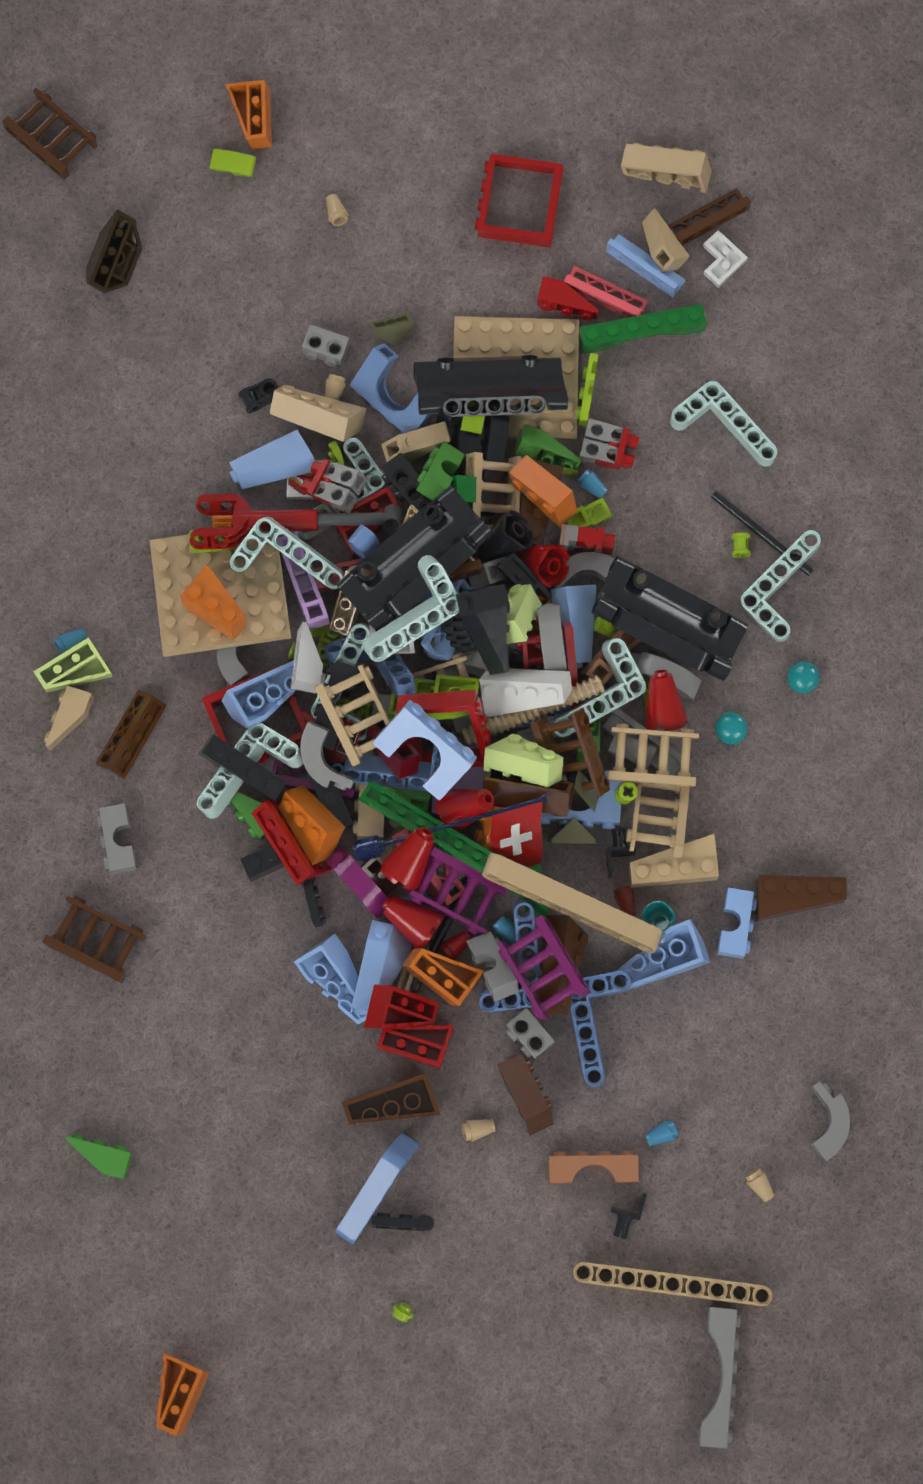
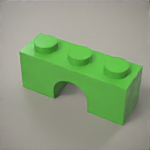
(439, 470)

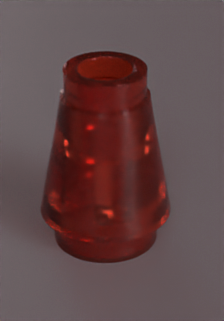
(625, 900)

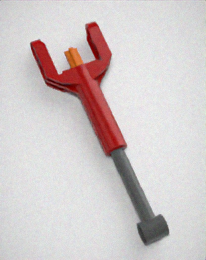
(238, 520)

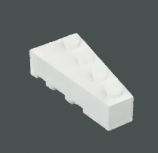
(523, 690)

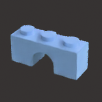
(735, 942)

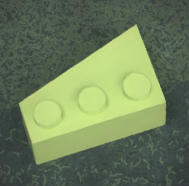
(523, 609)
(72, 668)
(524, 759)

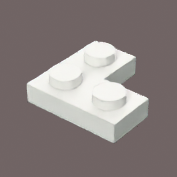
(727, 257)

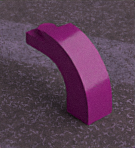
(357, 881)

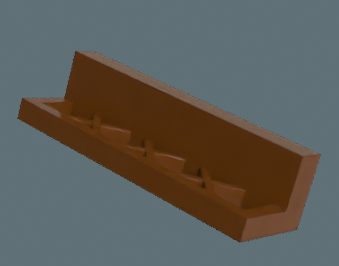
(710, 221)
(132, 735)

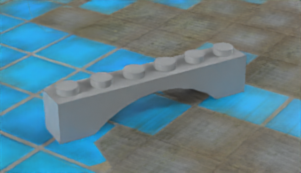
(715, 1425)

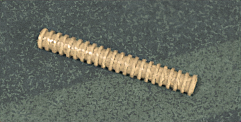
(509, 720)

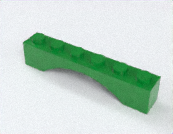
(669, 322)

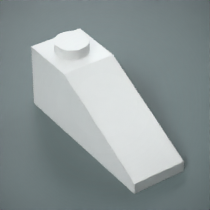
(307, 662)

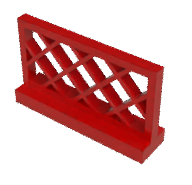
(285, 844)

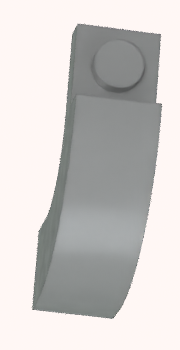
(587, 564)
(552, 637)
(230, 666)
(685, 681)
(314, 761)
(838, 1124)

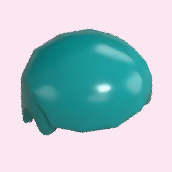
(803, 677)
(731, 728)
(661, 911)

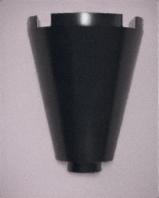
(509, 537)

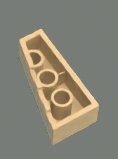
(667, 165)
(318, 412)
(696, 865)

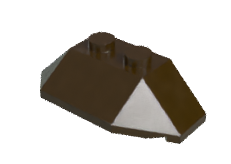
(114, 254)

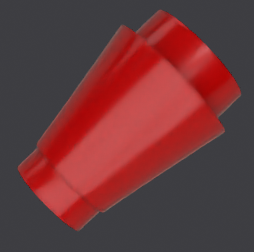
(454, 946)

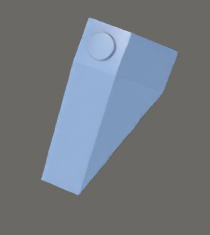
(259, 697)
(677, 952)
(381, 962)
(333, 970)

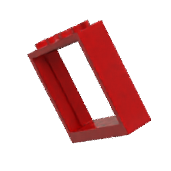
(515, 235)
(216, 698)
(451, 702)

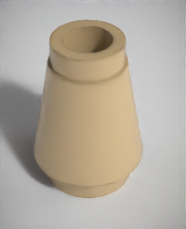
(336, 211)
(334, 386)
(476, 1129)
(759, 1183)

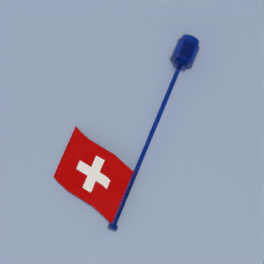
(513, 834)

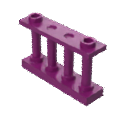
(474, 878)
(565, 967)

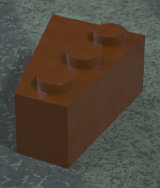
(526, 1093)

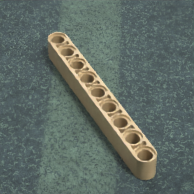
(572, 903)
(683, 1283)

